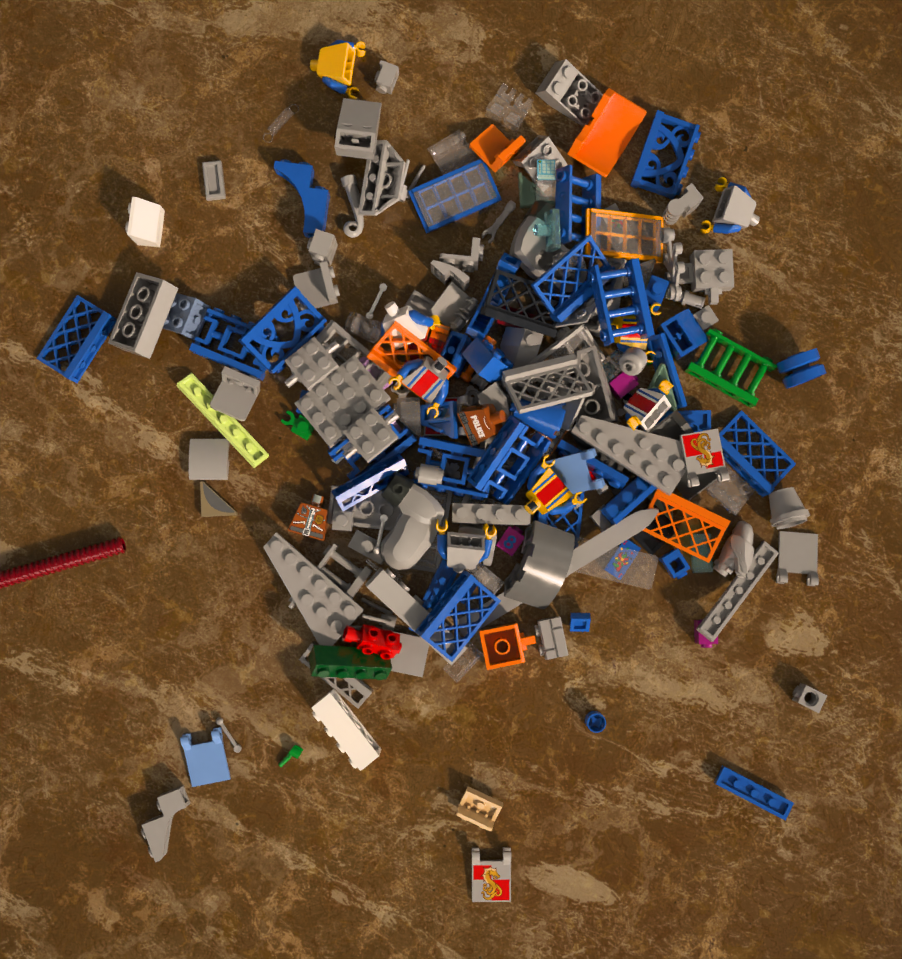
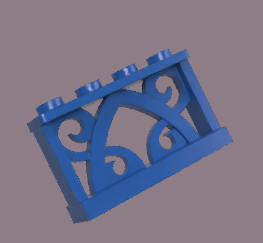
(656, 131)
(275, 312)

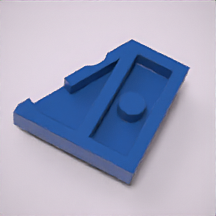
(445, 422)

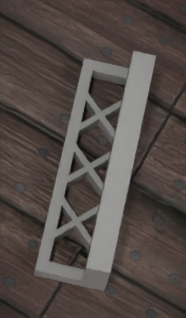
(357, 684)

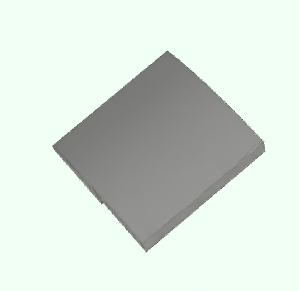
(447, 272)
(208, 459)

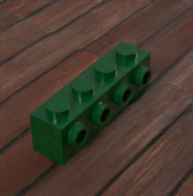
(347, 663)

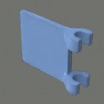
(575, 473)
(206, 760)

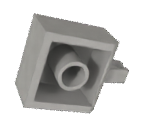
(712, 272)

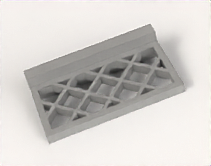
(541, 373)

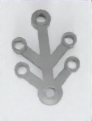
(670, 261)

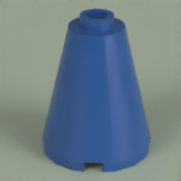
(543, 420)

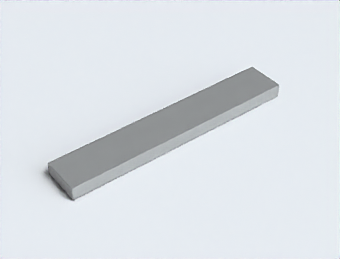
(736, 593)

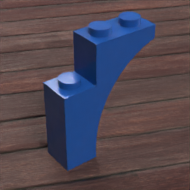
(314, 199)
(480, 323)

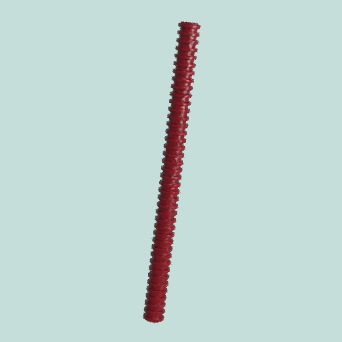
(63, 561)

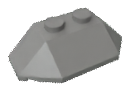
(381, 180)

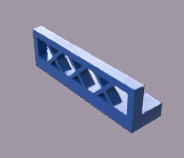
(368, 480)
(626, 500)

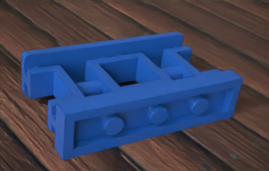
(229, 357)
(397, 448)
(457, 451)
(498, 454)

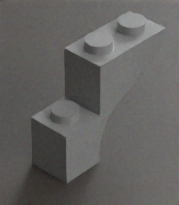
(158, 828)

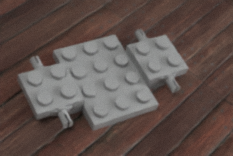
(341, 400)

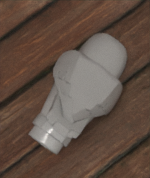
(737, 551)

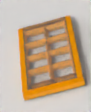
(624, 234)

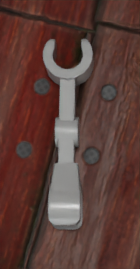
(509, 208)

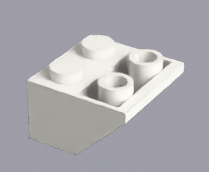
(145, 222)

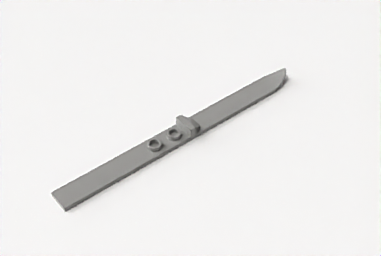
(581, 556)

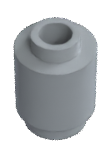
(429, 474)

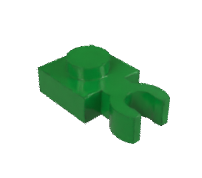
(300, 426)

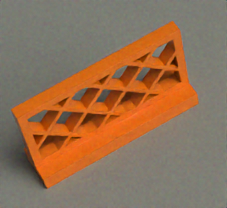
(388, 360)
(696, 512)

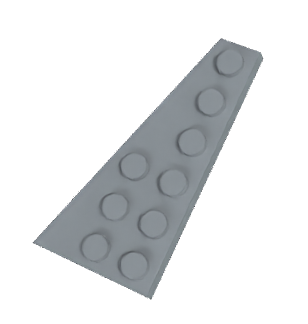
(318, 598)

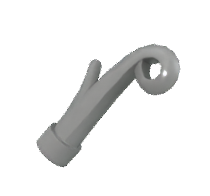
(350, 184)

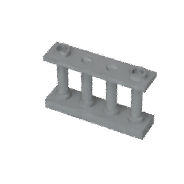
(350, 589)

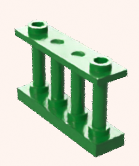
(714, 378)

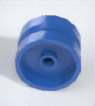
(801, 368)

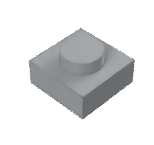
(687, 276)
(706, 317)
(342, 520)

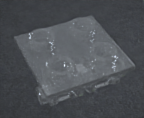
(452, 152)
(731, 493)

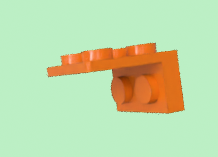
(495, 147)

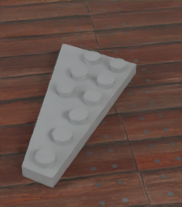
(647, 455)

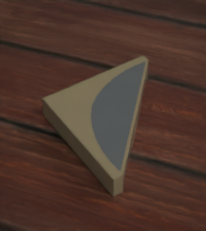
(213, 504)

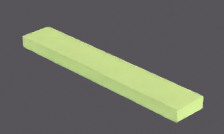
(226, 425)

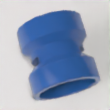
(594, 724)

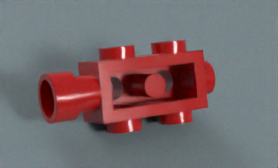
(374, 640)

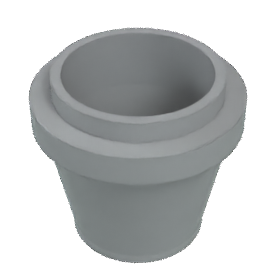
(786, 509)

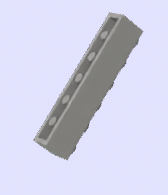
(407, 607)

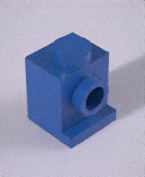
(682, 565)

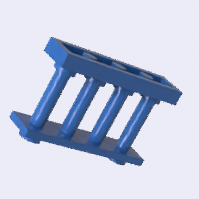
(564, 198)
(639, 298)

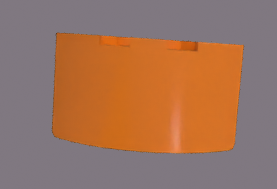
(608, 134)

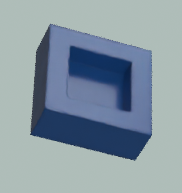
(580, 622)

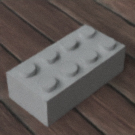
(143, 315)

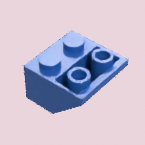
(683, 333)
(486, 360)

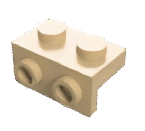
(479, 808)

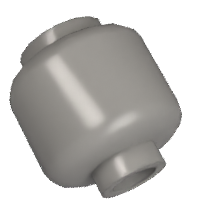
(633, 361)

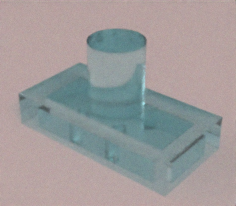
(550, 230)
(697, 564)

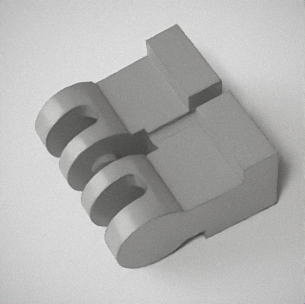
(683, 206)

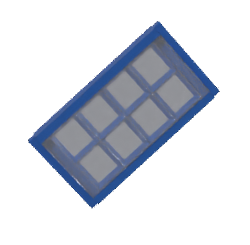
(454, 195)

